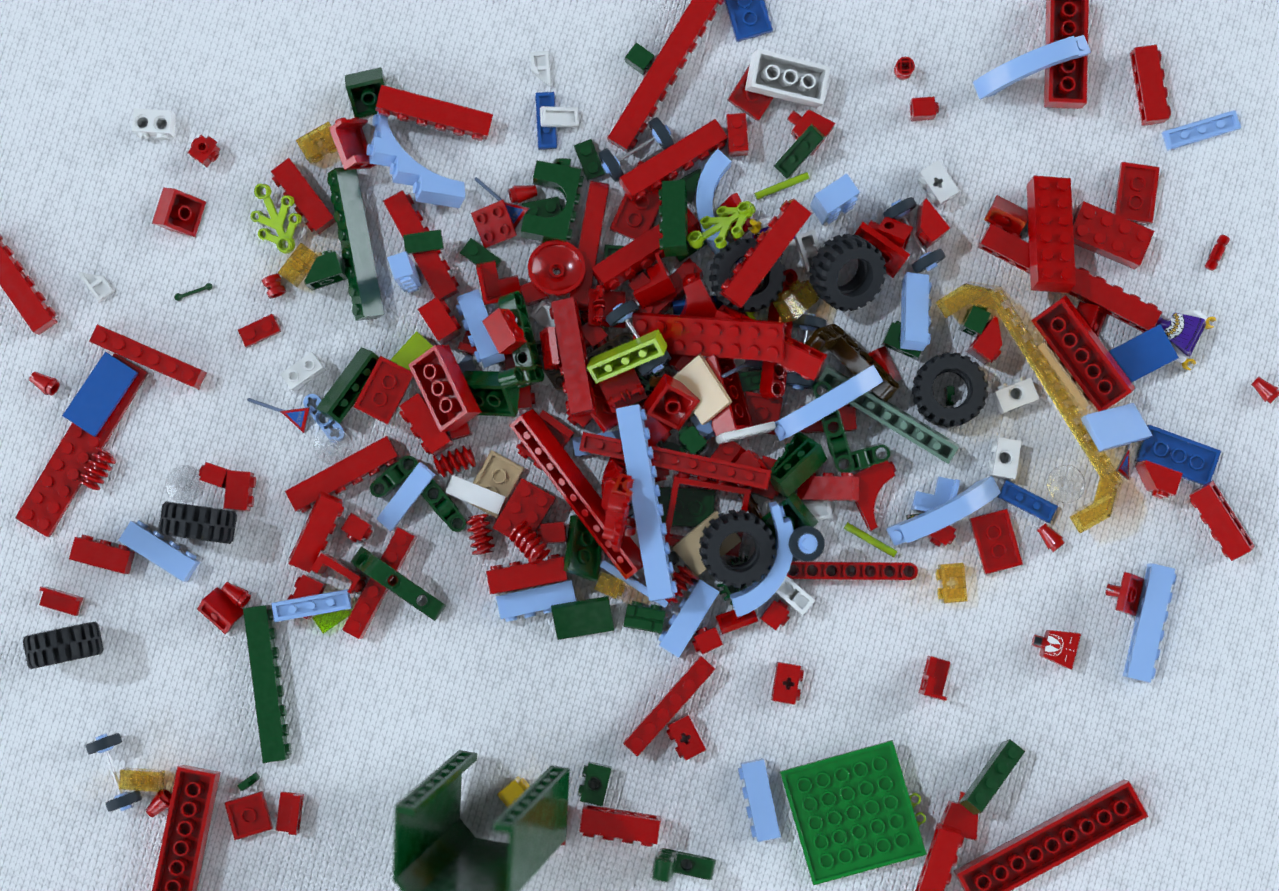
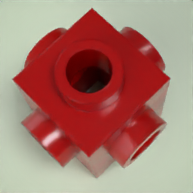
(204, 150)

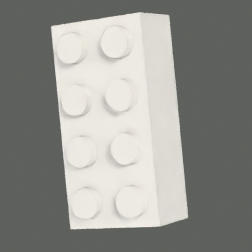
(787, 78)

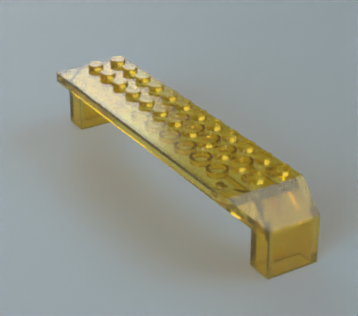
(995, 298)

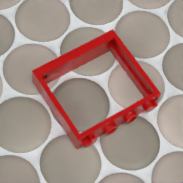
(683, 478)

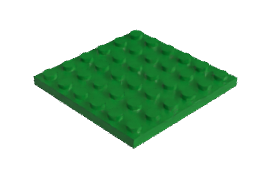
(853, 812)

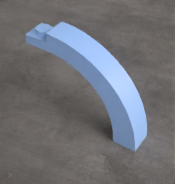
(1030, 63)
(711, 175)
(827, 403)
(945, 514)
(760, 592)

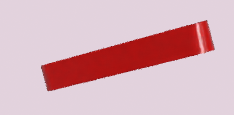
(590, 238)
(773, 374)
(840, 567)

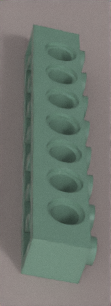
(896, 419)

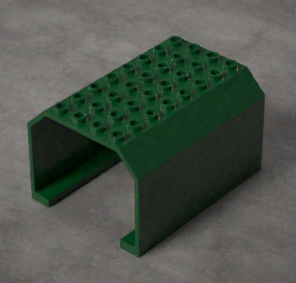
(440, 852)

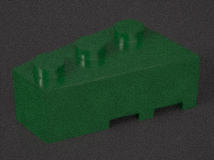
(797, 464)

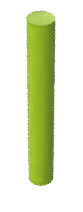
(782, 185)
(869, 539)

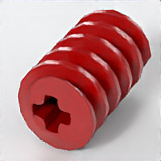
(454, 461)
(97, 469)
(480, 534)
(528, 544)
(681, 579)

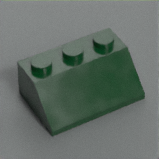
(490, 395)

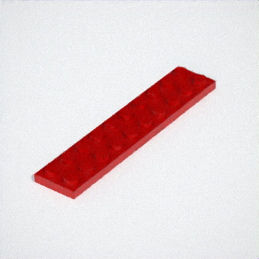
(59, 478)

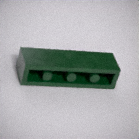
(674, 218)
(348, 386)
(992, 777)

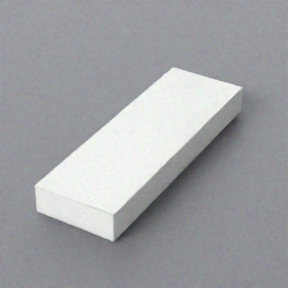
(745, 432)
(475, 494)

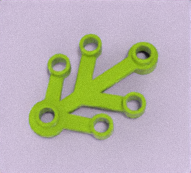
(276, 220)
(723, 224)

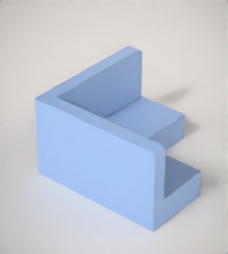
(944, 491)

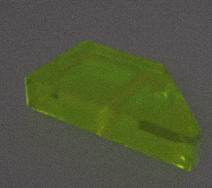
(329, 620)

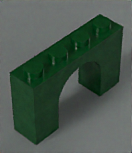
(565, 180)

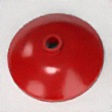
(556, 256)

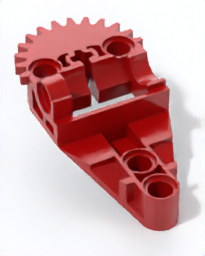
(615, 502)

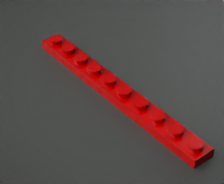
(682, 462)

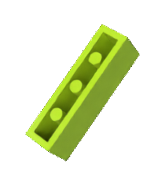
(411, 350)
(627, 356)

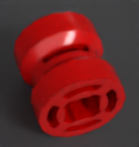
(904, 68)
(274, 286)

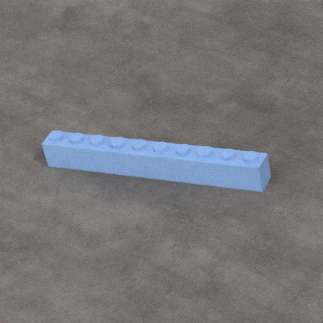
(645, 503)

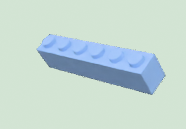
(1149, 622)

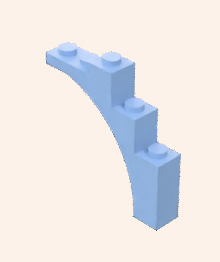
(426, 184)

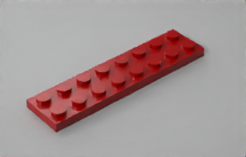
(715, 336)

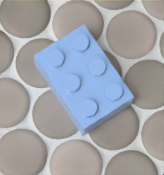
(834, 199)

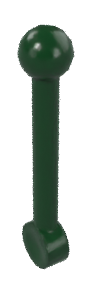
(179, 297)

